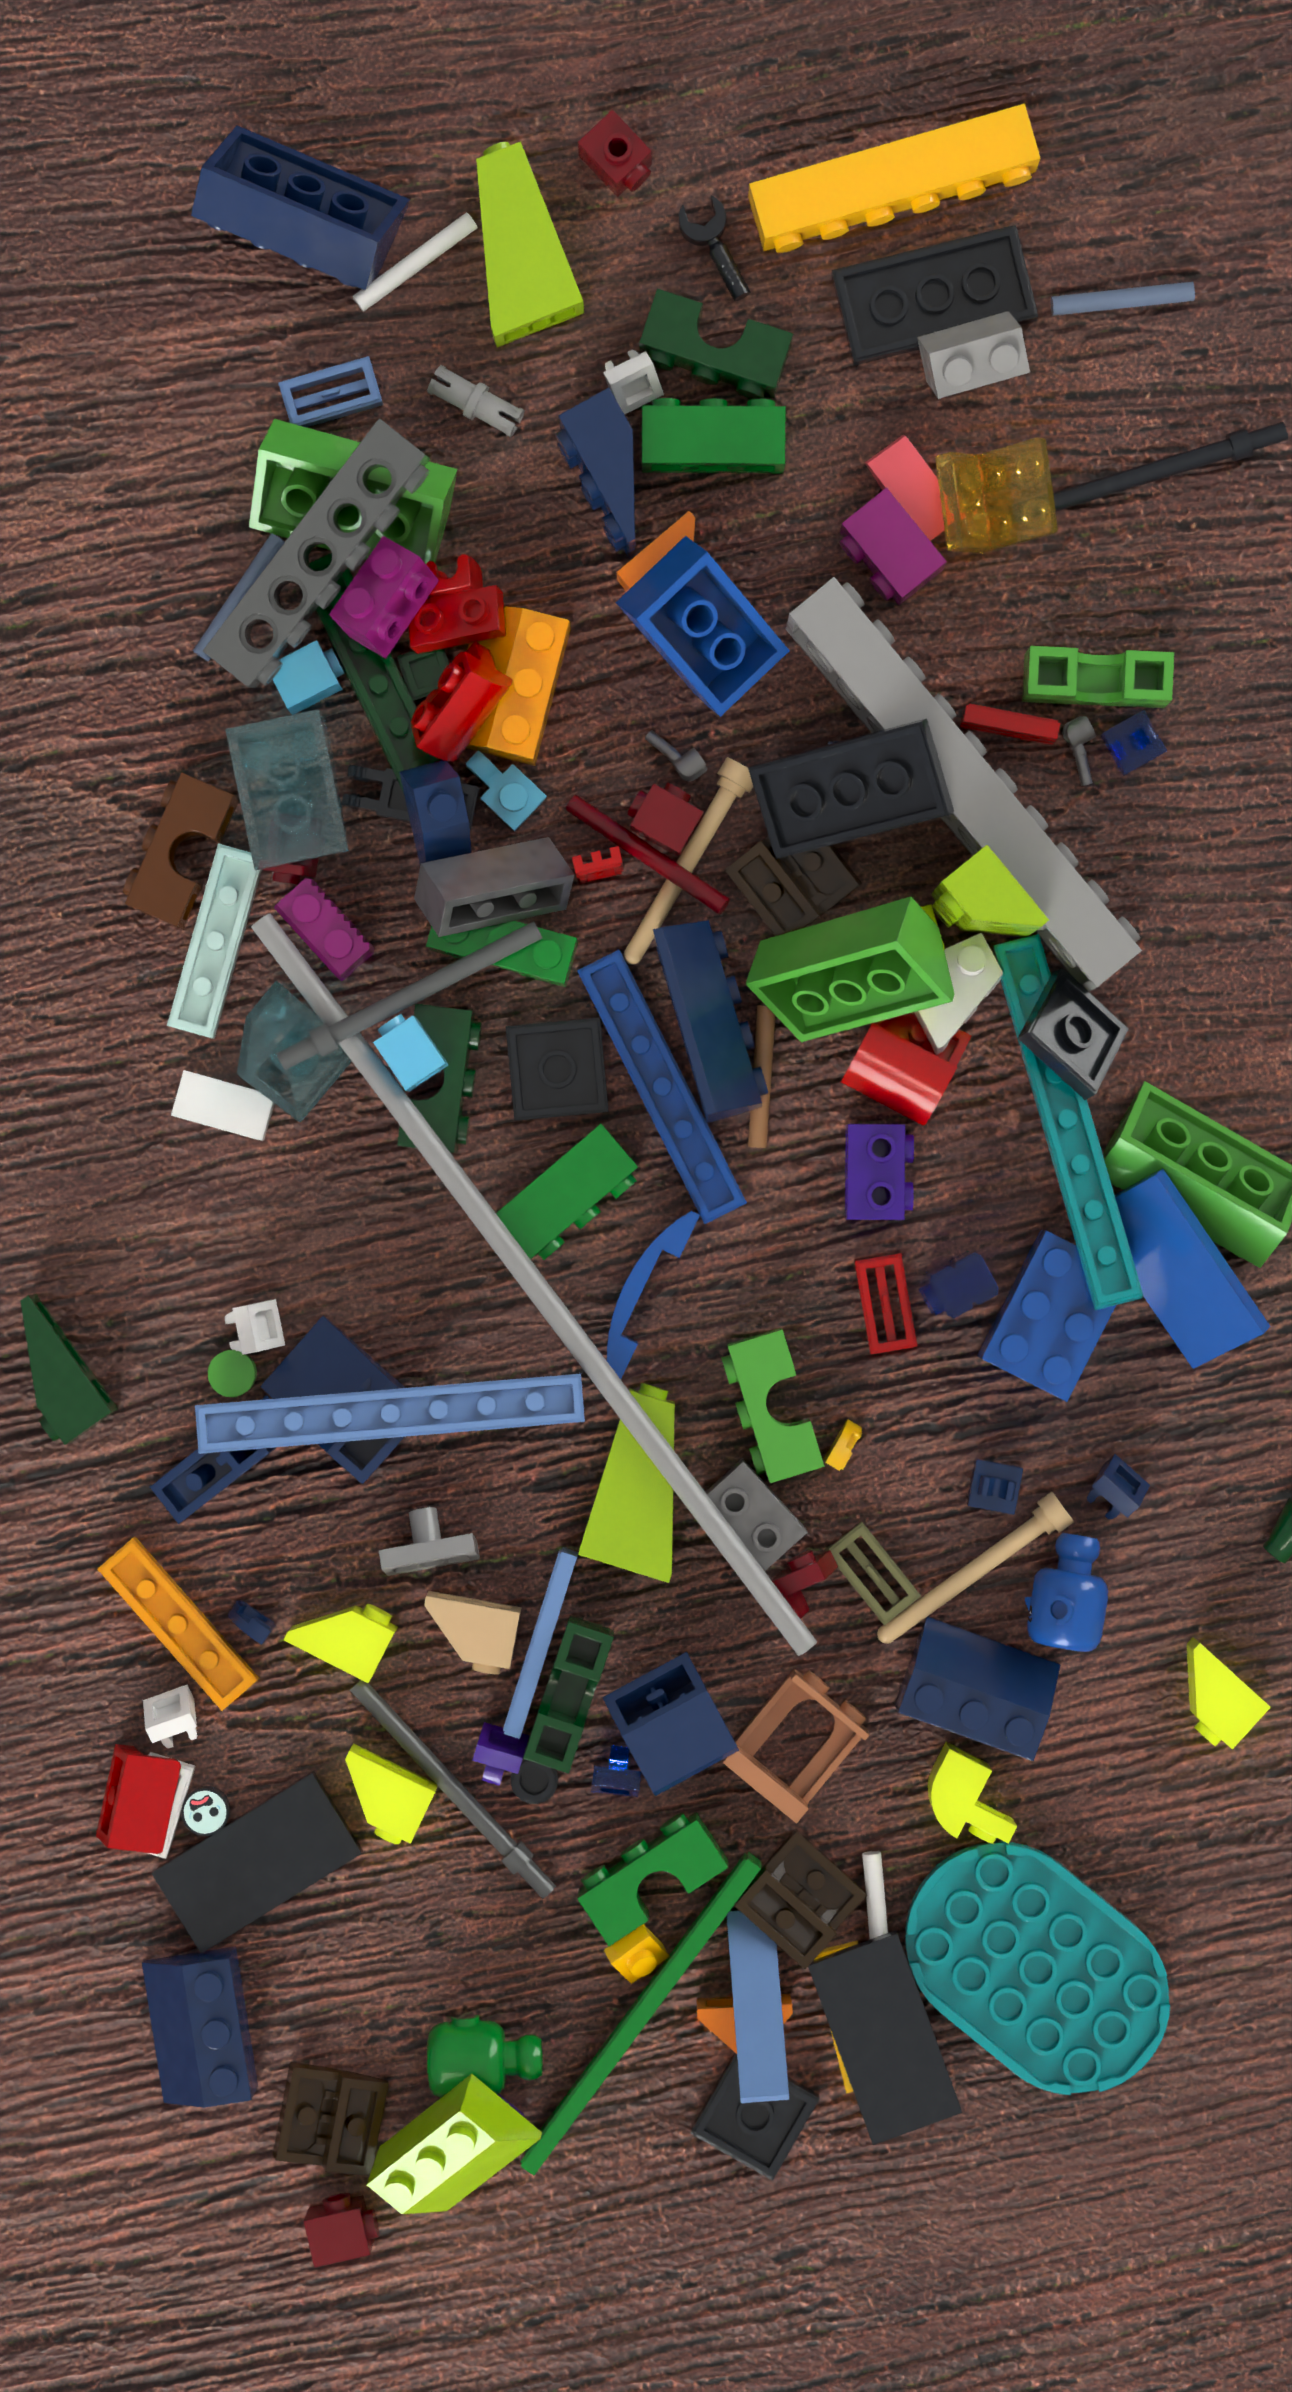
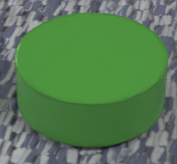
(232, 1373)

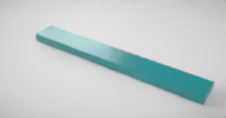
(1071, 1141)

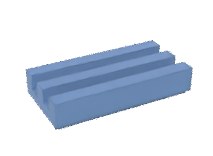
(334, 411)

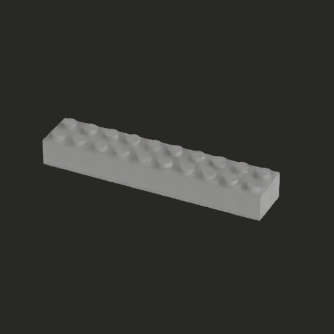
(889, 693)

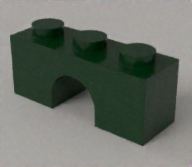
(750, 364)
(454, 1036)
(569, 1694)

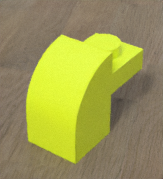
(954, 1792)

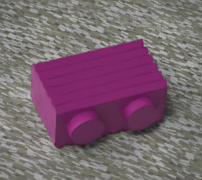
(324, 928)

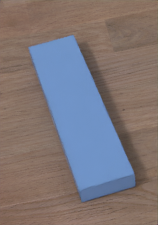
(540, 1642)
(757, 2012)

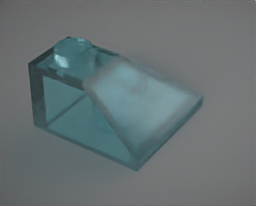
(273, 1026)

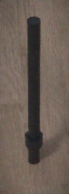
(1236, 446)

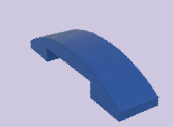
(672, 1240)

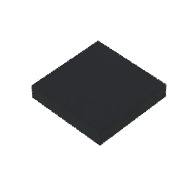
(1073, 1033)
(557, 1069)
(754, 2131)

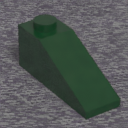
(62, 1381)

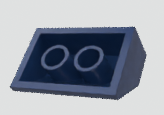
(979, 1688)
(200, 2028)

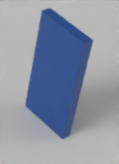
(1185, 1273)

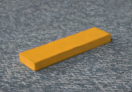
(178, 1623)

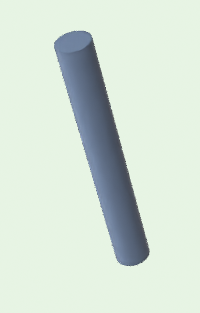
(1122, 298)
(257, 566)

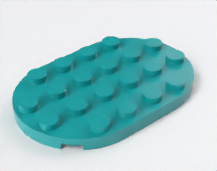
(1037, 1968)

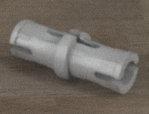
(475, 400)

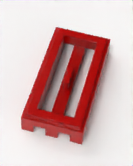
(1010, 724)
(598, 868)
(878, 1264)

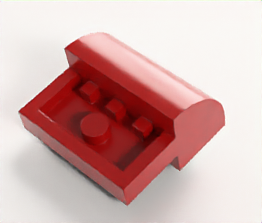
(460, 705)
(901, 1067)

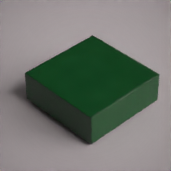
(422, 671)

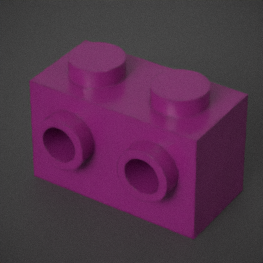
(891, 548)
(384, 597)

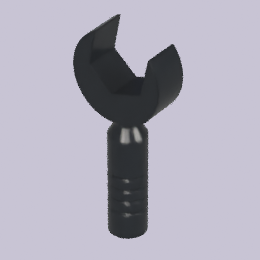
(719, 252)

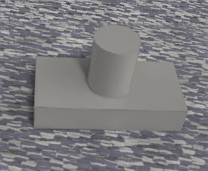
(428, 1547)

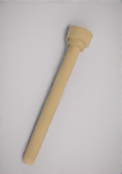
(733, 783)
(1047, 1517)

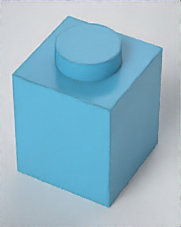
(308, 677)
(409, 1051)

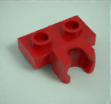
(458, 610)

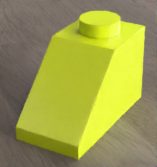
(347, 1639)
(1220, 1698)
(389, 1794)

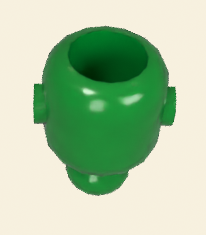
(479, 2049)

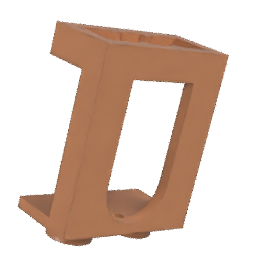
(847, 1732)

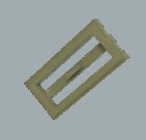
(847, 1541)

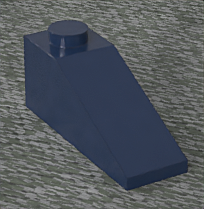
(436, 811)
(203, 1477)

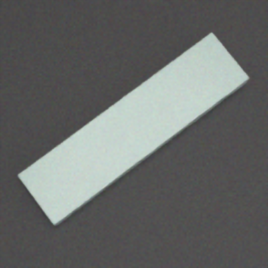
(215, 942)

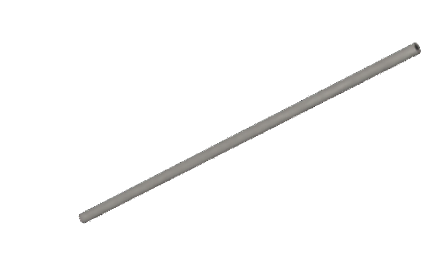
(538, 1290)

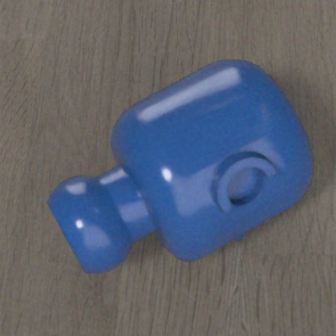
(1068, 1601)

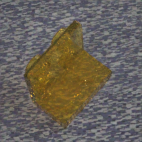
(996, 496)

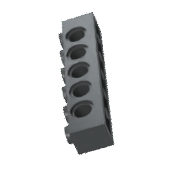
(232, 642)

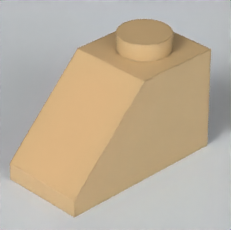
(477, 1629)

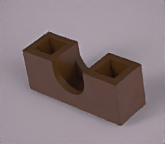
(190, 811)

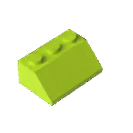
(986, 899)
(450, 2149)

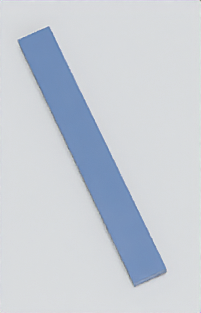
(389, 1413)

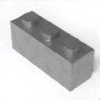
(493, 886)

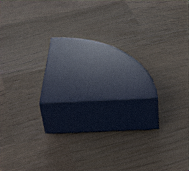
(251, 1621)

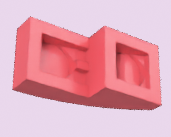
(911, 483)

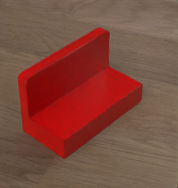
(137, 1801)

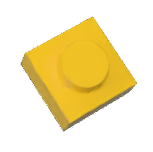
(636, 1953)

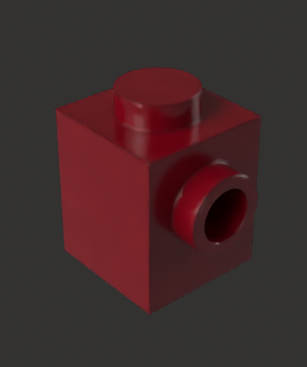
(616, 154)
(665, 817)
(340, 2229)

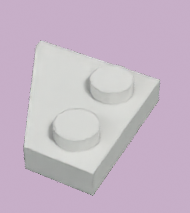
(973, 977)

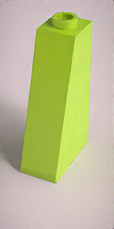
(523, 256)
(634, 1501)

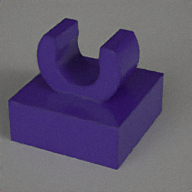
(499, 1752)

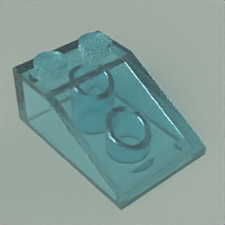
(288, 789)

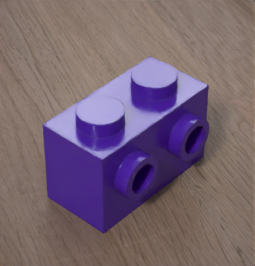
(877, 1171)

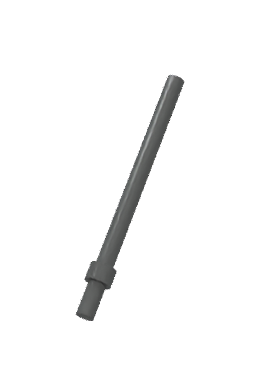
(325, 1038)
(515, 1855)

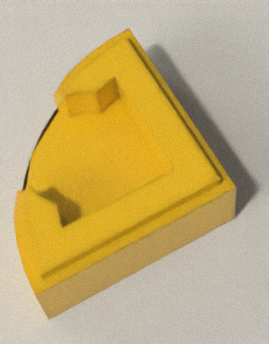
(843, 1444)

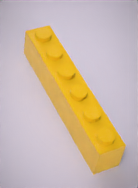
(894, 178)

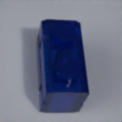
(956, 1286)

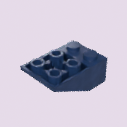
(601, 445)
(334, 1364)

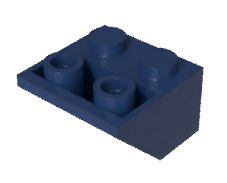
(670, 1724)

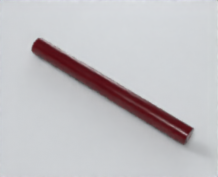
(647, 854)

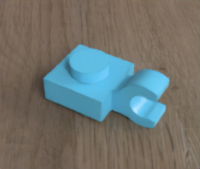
(509, 794)

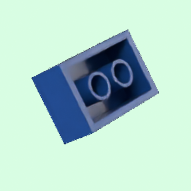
(702, 625)
(1047, 1320)

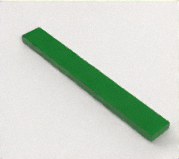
(641, 2011)

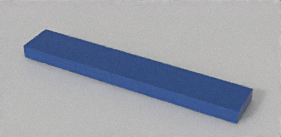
(661, 1086)

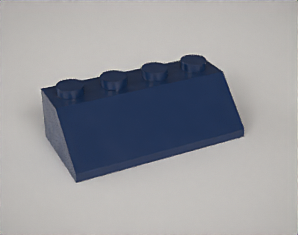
(298, 207)
(708, 1019)

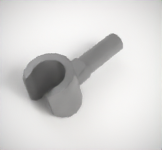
(1076, 734)
(688, 766)

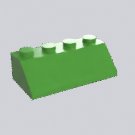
(301, 462)
(853, 970)
(1226, 1180)

